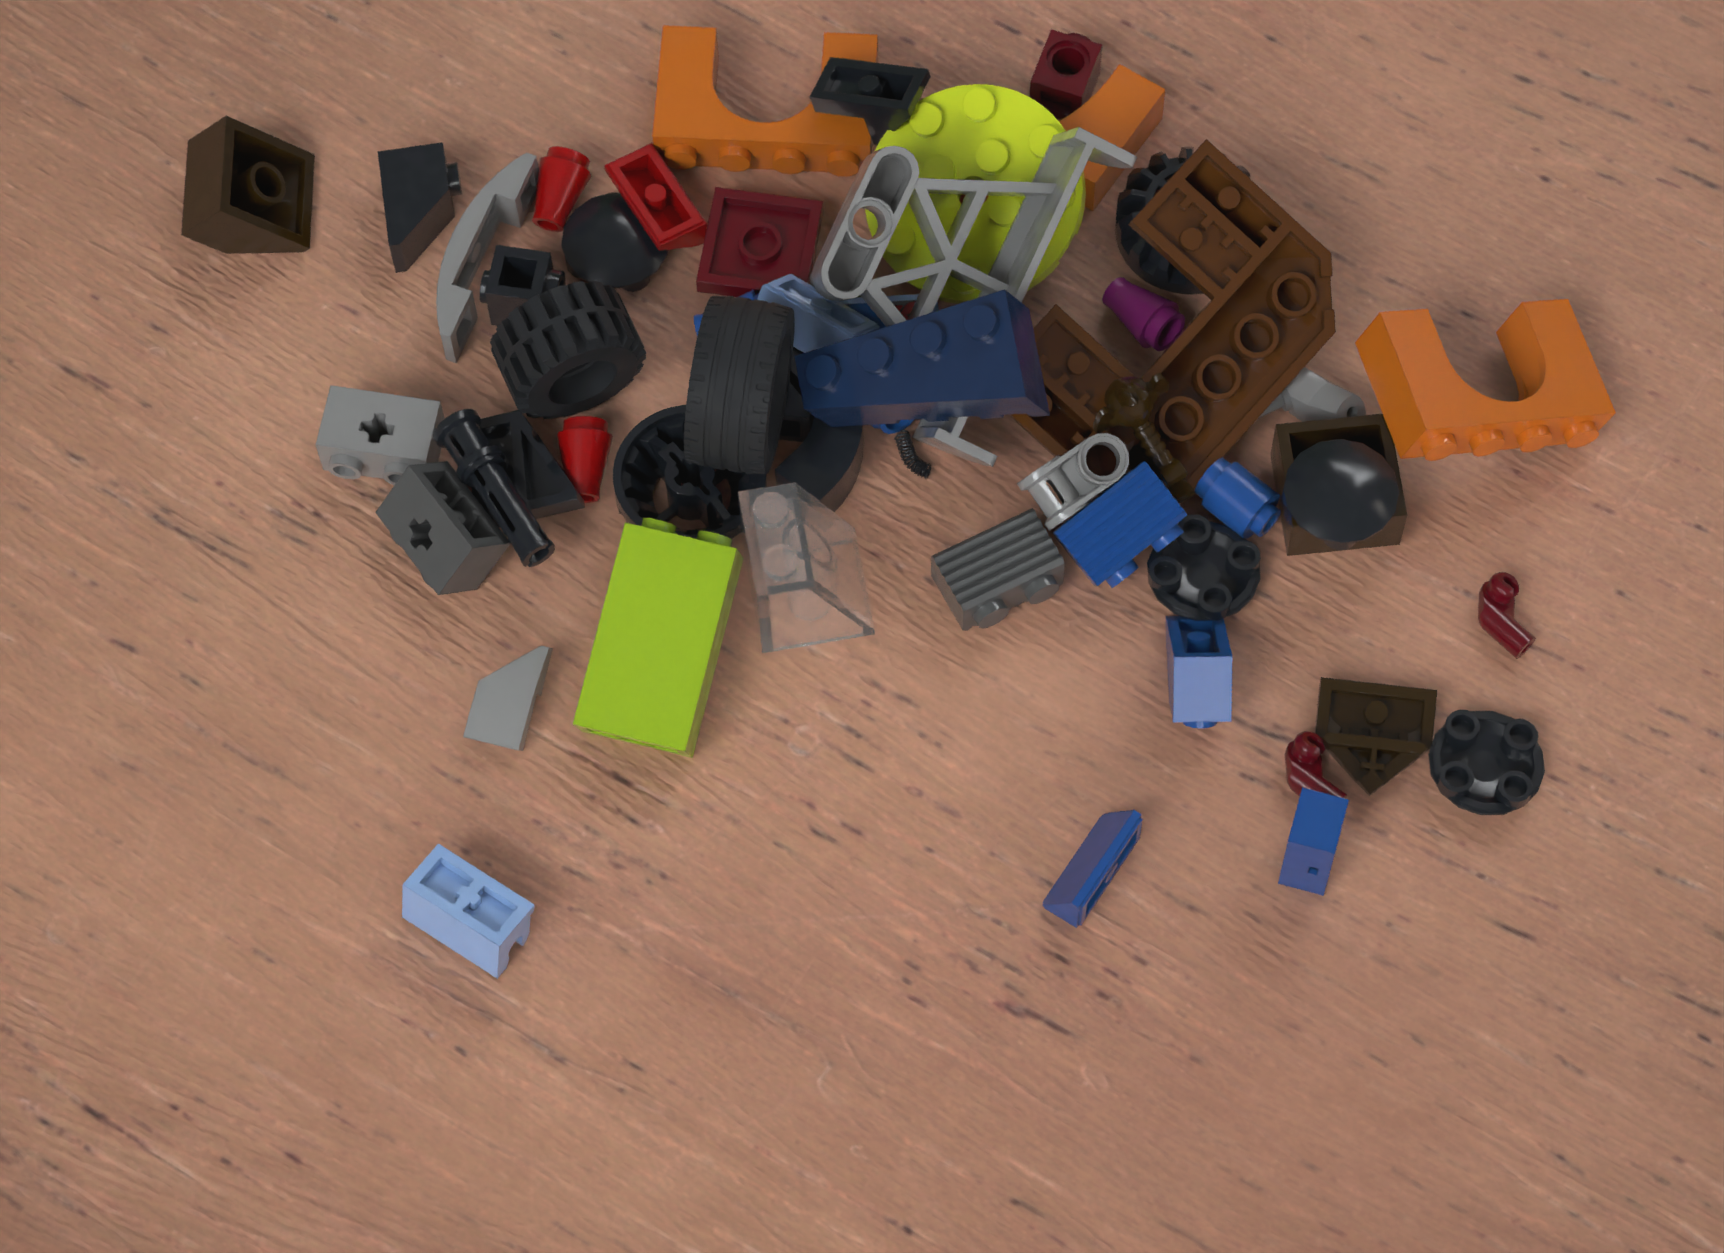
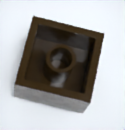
(1298, 436)

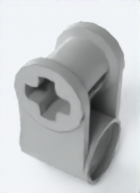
(1073, 479)

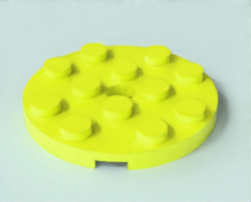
(976, 136)

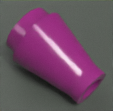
(1146, 315)

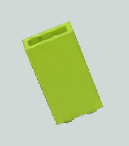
(659, 637)

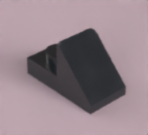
(871, 91)

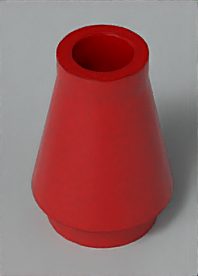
(559, 185)
(584, 453)

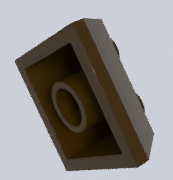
(247, 191)

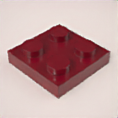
(757, 240)

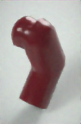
(1497, 614)
(1304, 765)

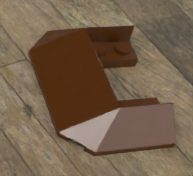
(1239, 352)

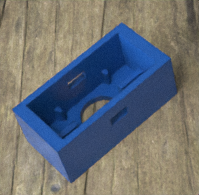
(1313, 841)

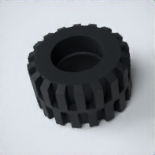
(567, 350)

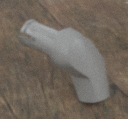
(1315, 398)

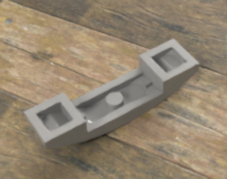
(502, 199)

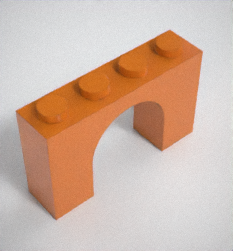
(699, 131)
(1441, 415)

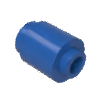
(1238, 498)

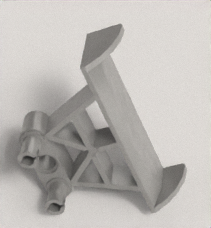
(891, 180)

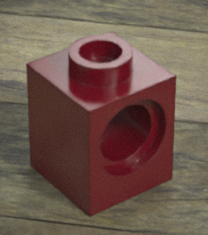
(1061, 92)

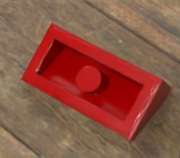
(657, 199)

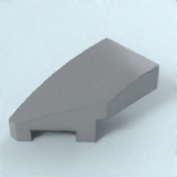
(507, 699)

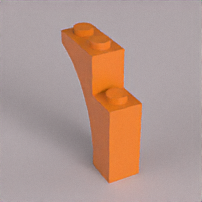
(1121, 113)

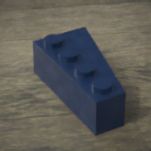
(933, 367)

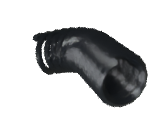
(918, 467)

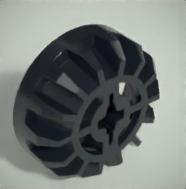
(1135, 250)
(657, 451)

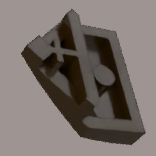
(1374, 727)

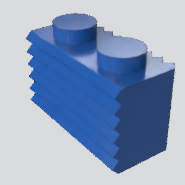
(1121, 525)

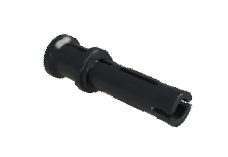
(483, 468)

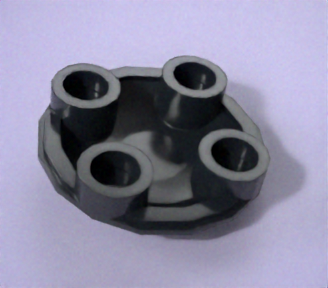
(609, 244)
(1340, 492)
(1205, 571)
(1486, 762)

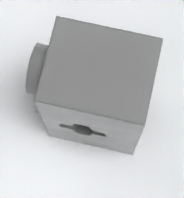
(376, 433)

